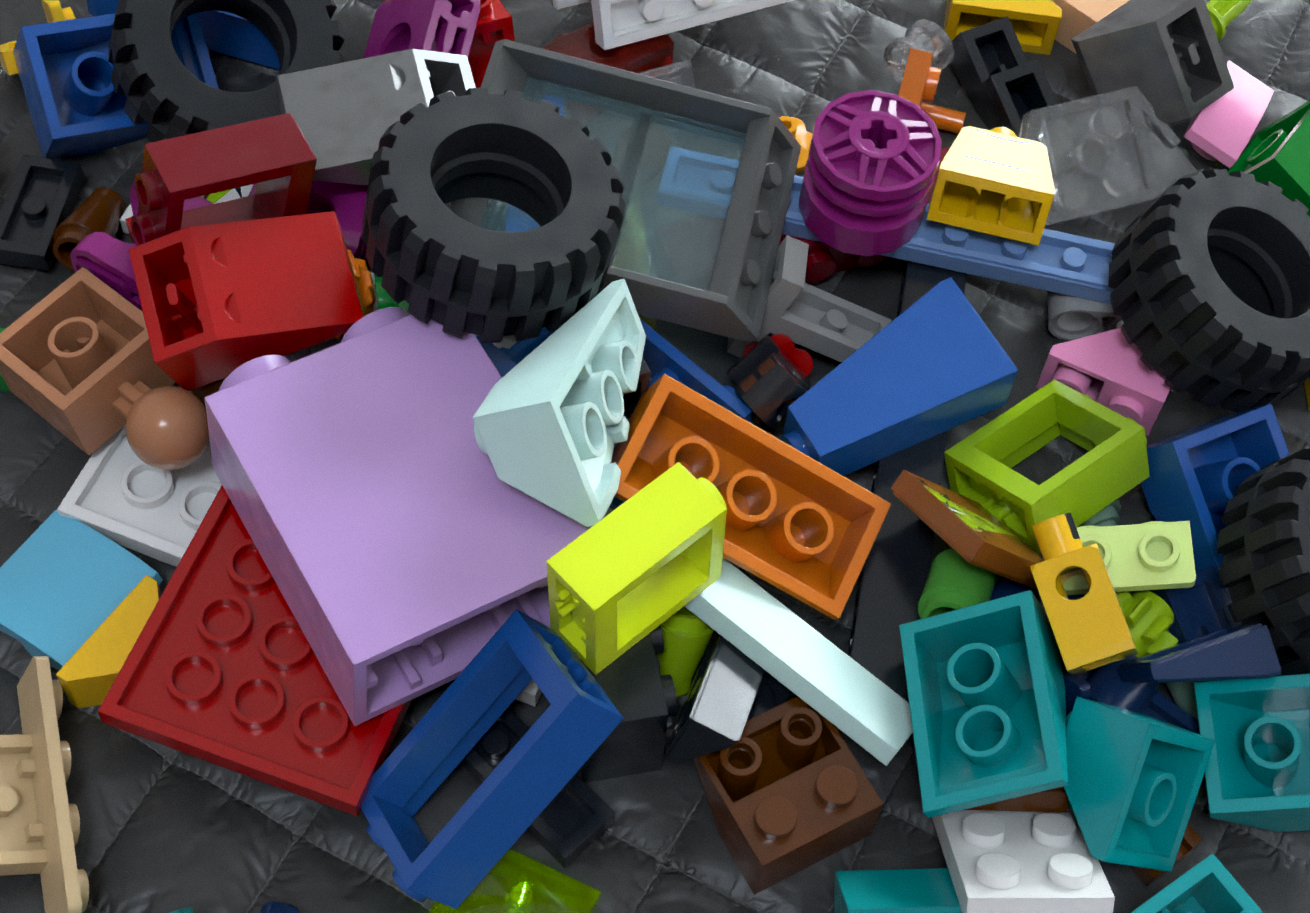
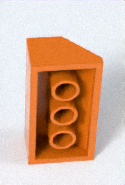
(784, 510)

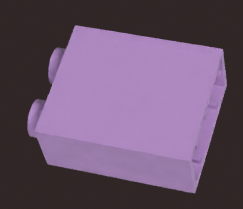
(382, 505)

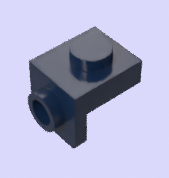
(1198, 608)

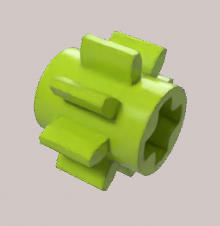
(1148, 621)

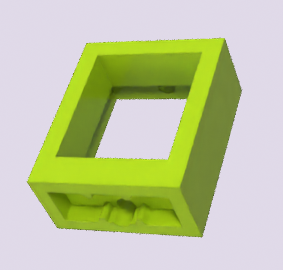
(1113, 466)

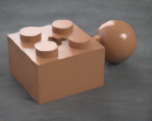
(91, 370)

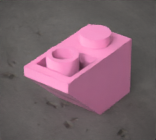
(1109, 374)

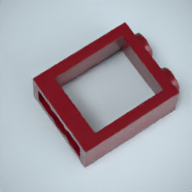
(220, 159)

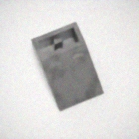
(353, 103)

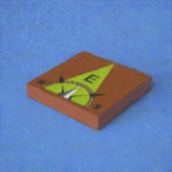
(968, 528)

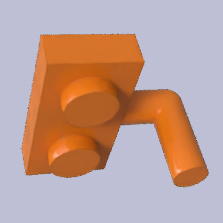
(921, 83)

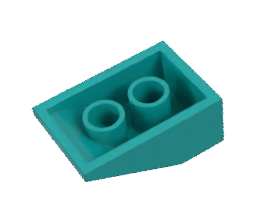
(985, 703)

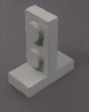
(810, 314)

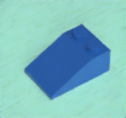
(71, 85)
(1202, 468)

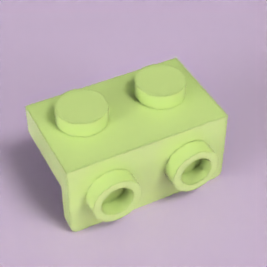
(1141, 556)

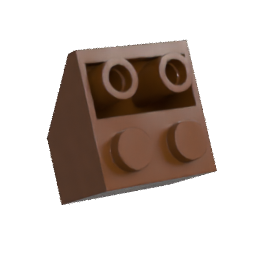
(787, 794)

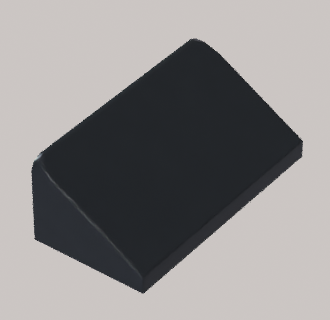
(715, 703)

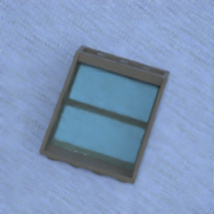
(699, 181)

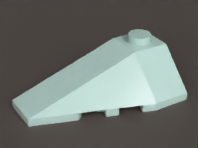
(563, 409)

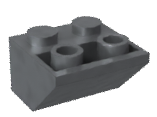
(1162, 50)

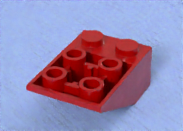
(243, 293)

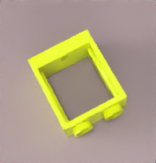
(637, 566)

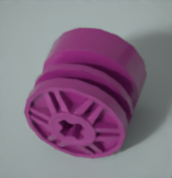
(869, 172)

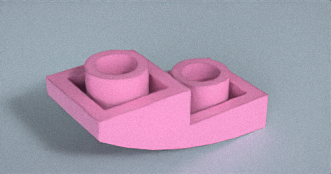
(1228, 123)

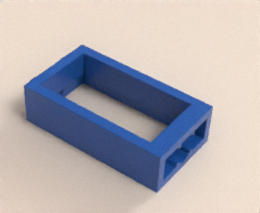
(520, 784)

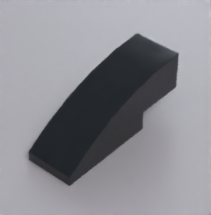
(999, 76)

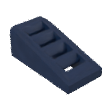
(1220, 655)

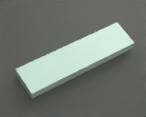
(805, 662)

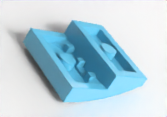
(64, 587)

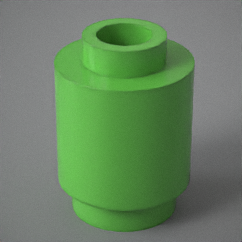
(954, 585)

